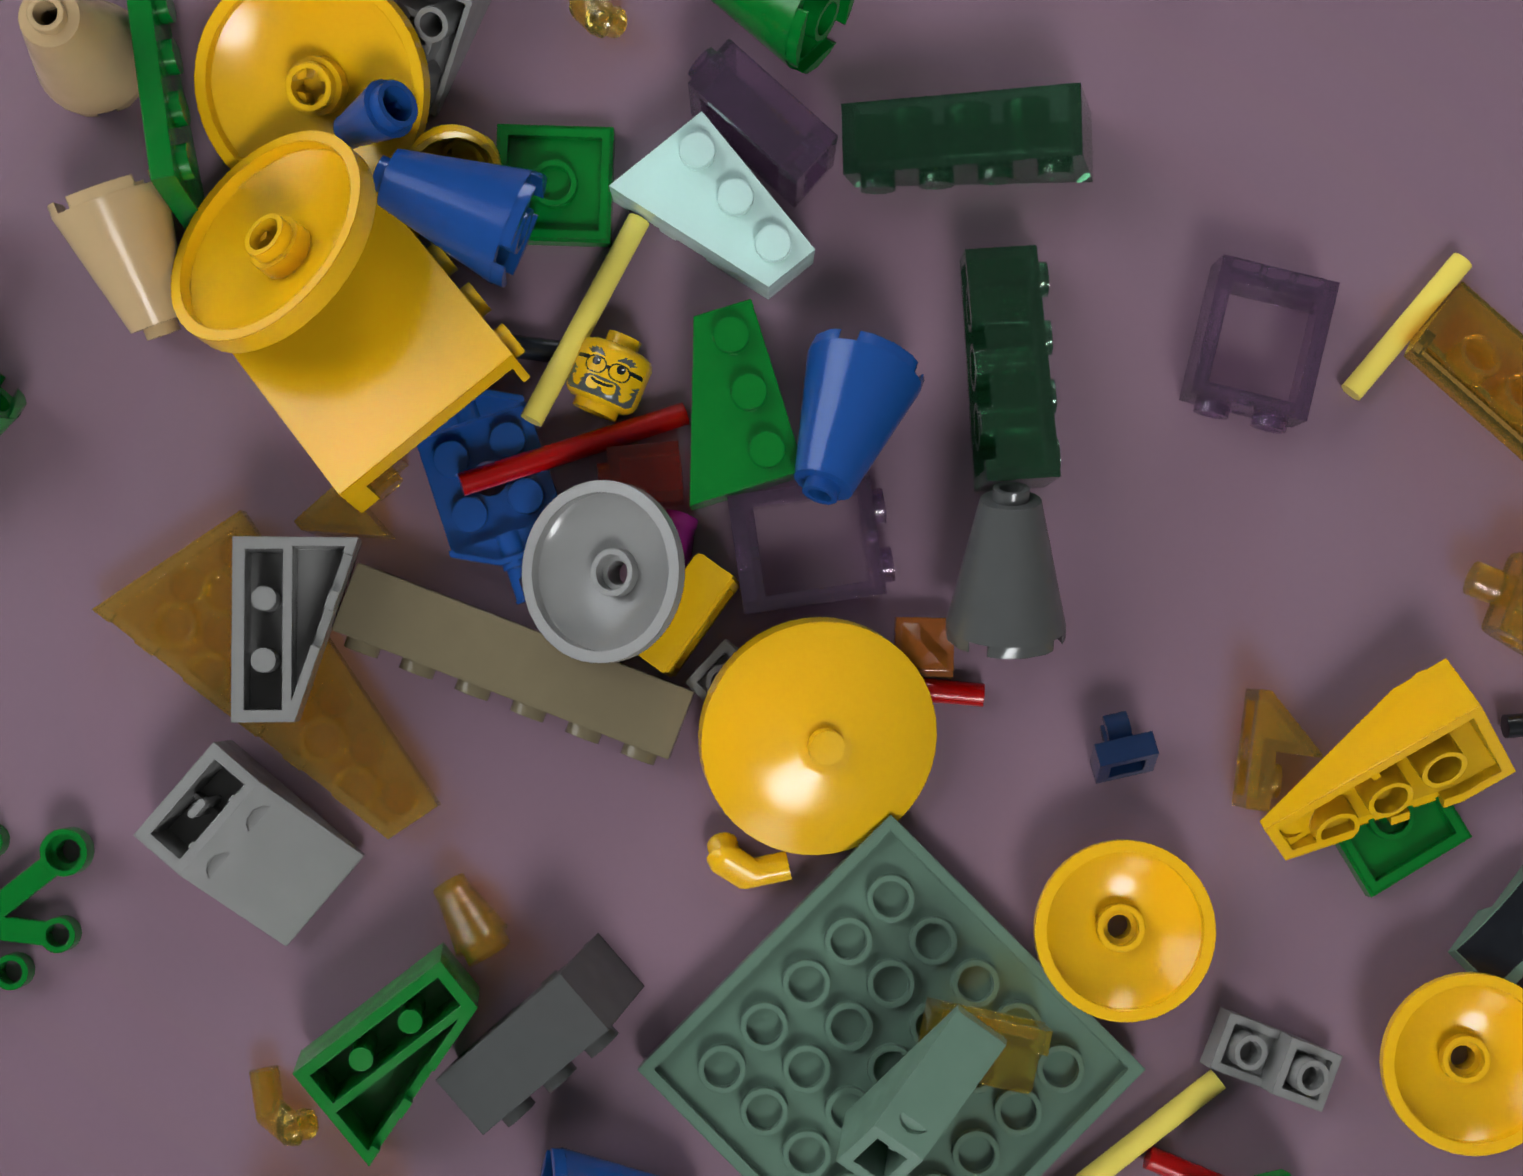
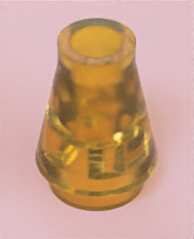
(470, 921)

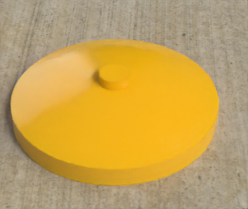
(298, 66)
(273, 242)
(816, 735)

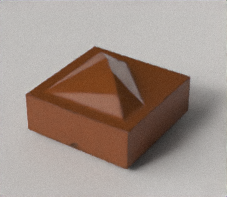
(925, 644)

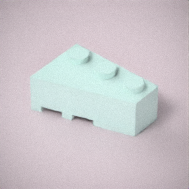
(717, 207)

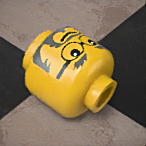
(609, 376)

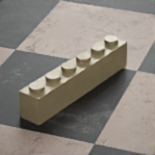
(511, 661)

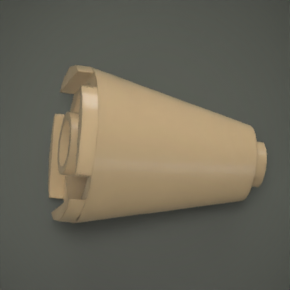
(81, 53)
(127, 246)

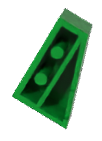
(738, 413)
(386, 1048)

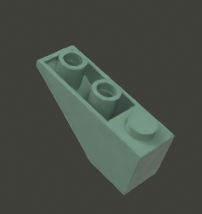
(918, 1097)

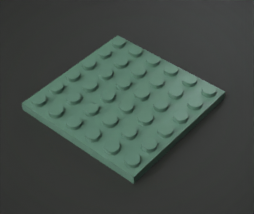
(843, 1000)

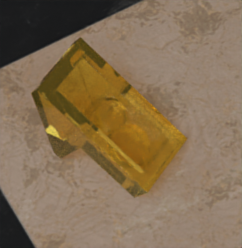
(337, 517)
(1265, 731)

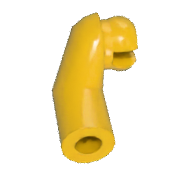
(742, 869)

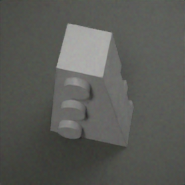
(282, 619)

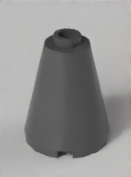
(1007, 579)

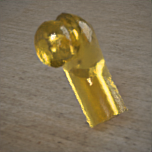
(599, 17)
(275, 1114)

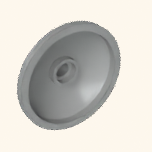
(576, 564)

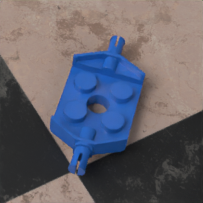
(478, 525)

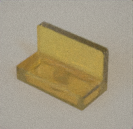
(1025, 1038)

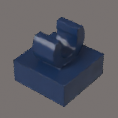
(1121, 751)

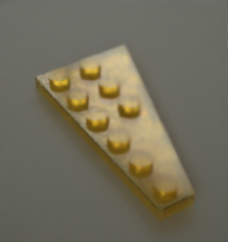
(342, 740)

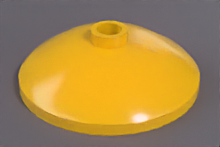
(1154, 959)
(1466, 1105)

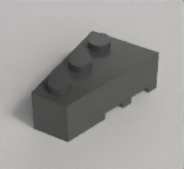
(542, 1037)

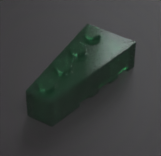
(969, 139)
(1009, 367)

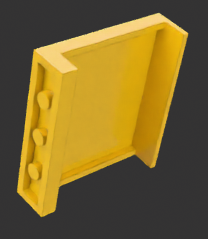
(383, 361)

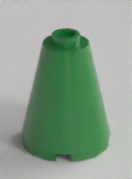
(791, 28)

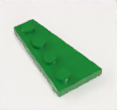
(164, 107)

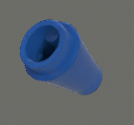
(377, 115)

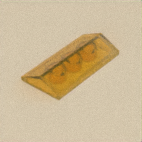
(1476, 362)

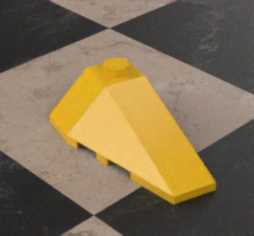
(1408, 750)

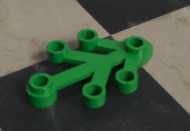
(24, 886)

